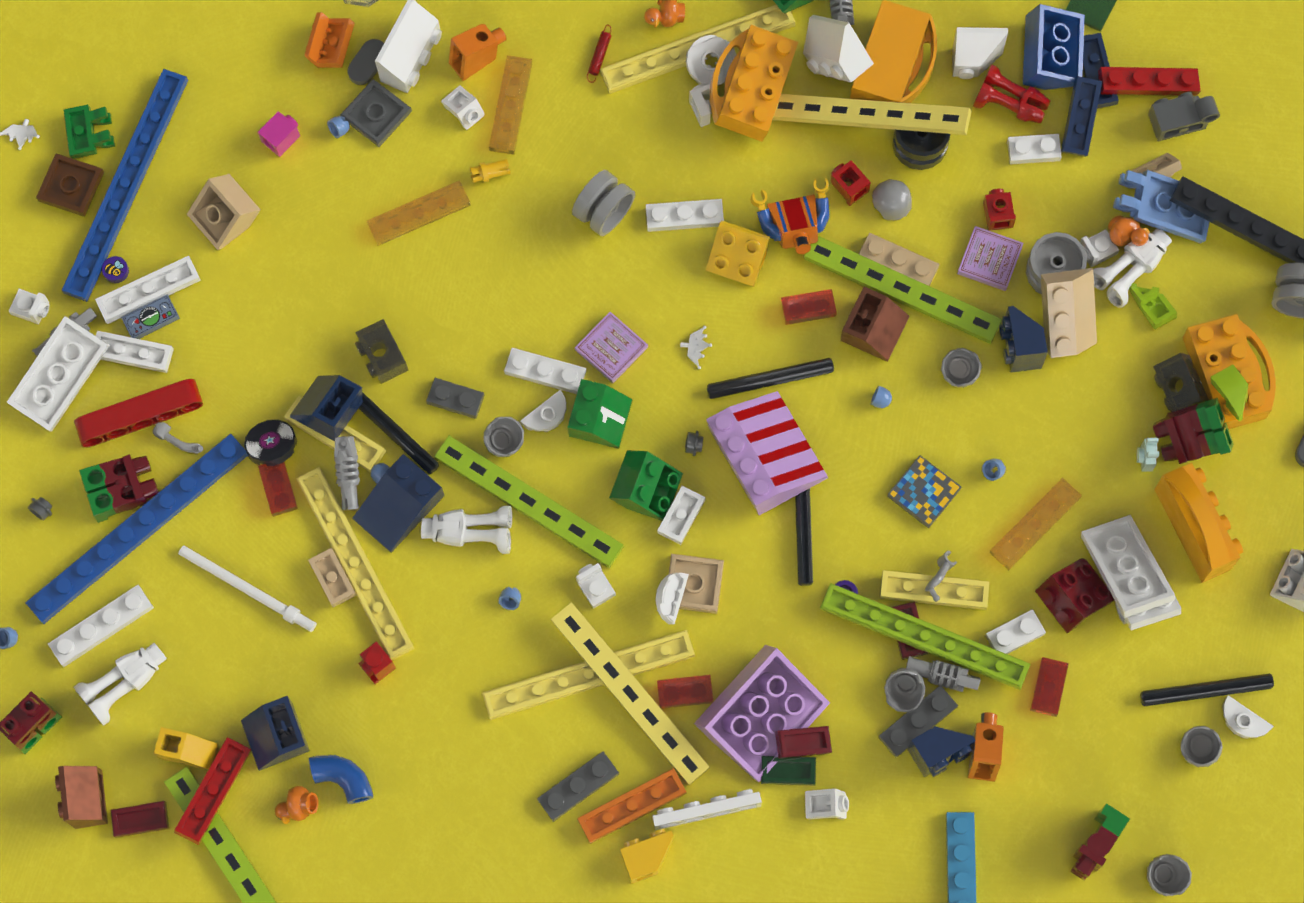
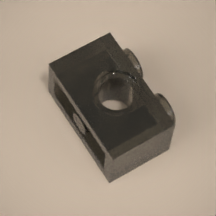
(379, 337)
(1170, 372)

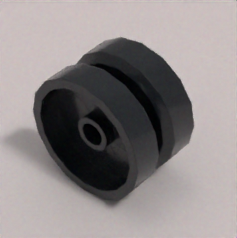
(920, 149)

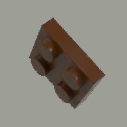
(70, 185)

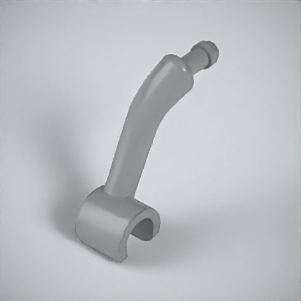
(162, 430)
(944, 565)

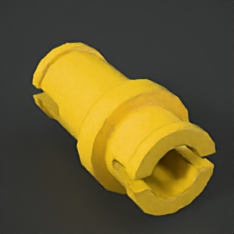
(490, 170)

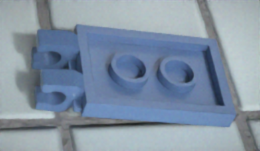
(1153, 205)

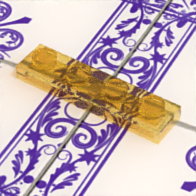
(510, 105)
(418, 213)
(1035, 524)

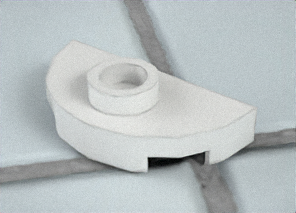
(547, 415)
(670, 595)
(1244, 721)

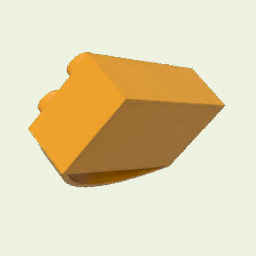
(896, 54)
(752, 82)
(1222, 344)
(1197, 521)

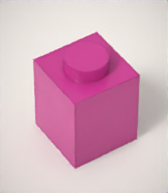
(279, 133)

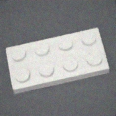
(58, 373)
(1127, 566)

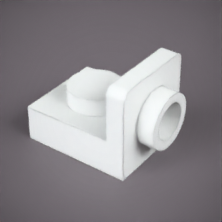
(700, 104)
(463, 106)
(1098, 248)
(29, 306)
(594, 585)
(826, 804)

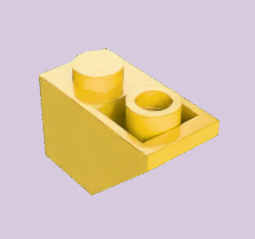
(185, 749)
(646, 857)

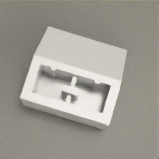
(1290, 582)

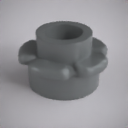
(693, 443)
(40, 508)

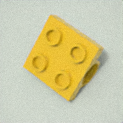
(738, 253)

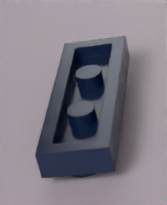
(1093, 59)
(1081, 116)

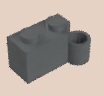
(1182, 115)

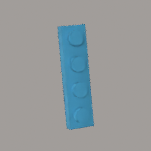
(961, 857)

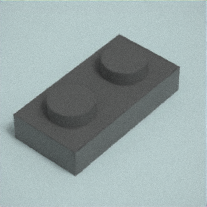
(455, 398)

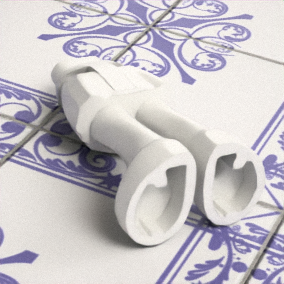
(1143, 259)
(452, 529)
(134, 668)

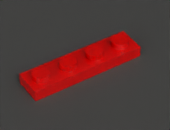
(1149, 81)
(212, 791)

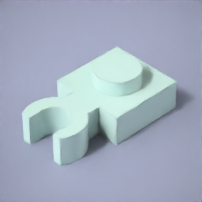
(1147, 454)

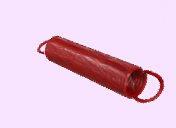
(599, 53)

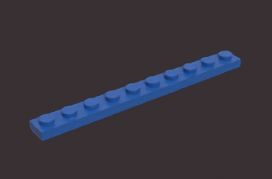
(125, 185)
(136, 529)

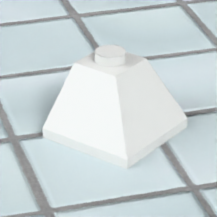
(976, 50)

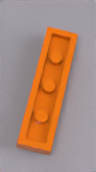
(632, 805)

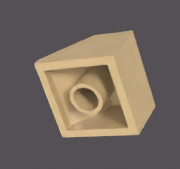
(223, 210)

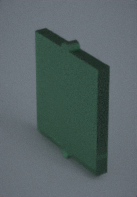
(1095, 11)

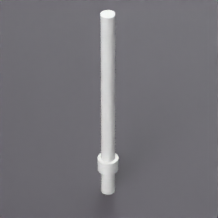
(289, 613)

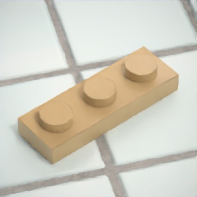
(899, 259)

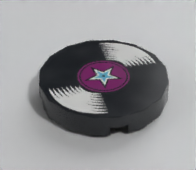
(270, 442)

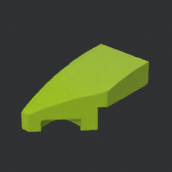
(1153, 305)
(1233, 389)

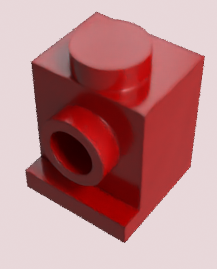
(850, 173)
(997, 217)
(376, 663)

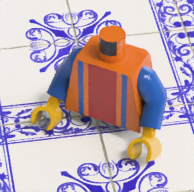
(794, 220)

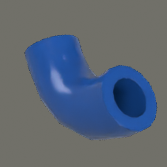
(344, 773)

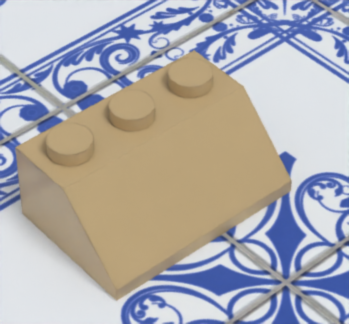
(1068, 311)

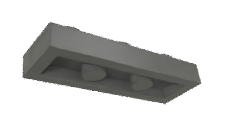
(914, 723)
(578, 786)

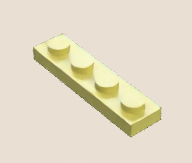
(368, 451)
(951, 591)

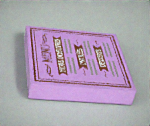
(990, 258)
(611, 347)

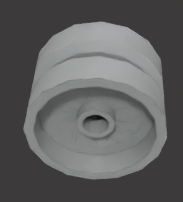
(603, 202)
(1054, 254)
(1289, 294)

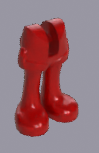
(1027, 108)

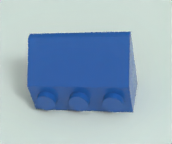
(1053, 47)

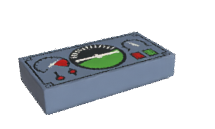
(150, 317)

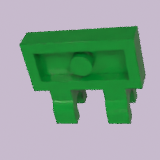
(80, 130)

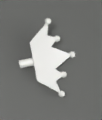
(21, 133)
(696, 345)

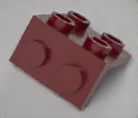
(1074, 594)

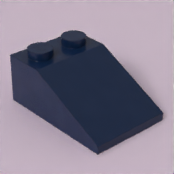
(398, 503)

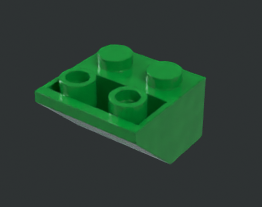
(646, 484)

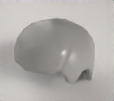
(892, 199)
(961, 367)
(503, 436)
(904, 690)
(1201, 746)
(1169, 875)

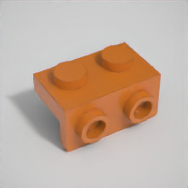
(329, 41)

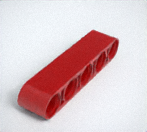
(138, 413)

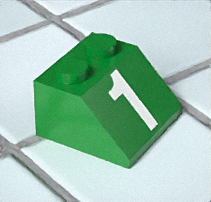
(599, 414)

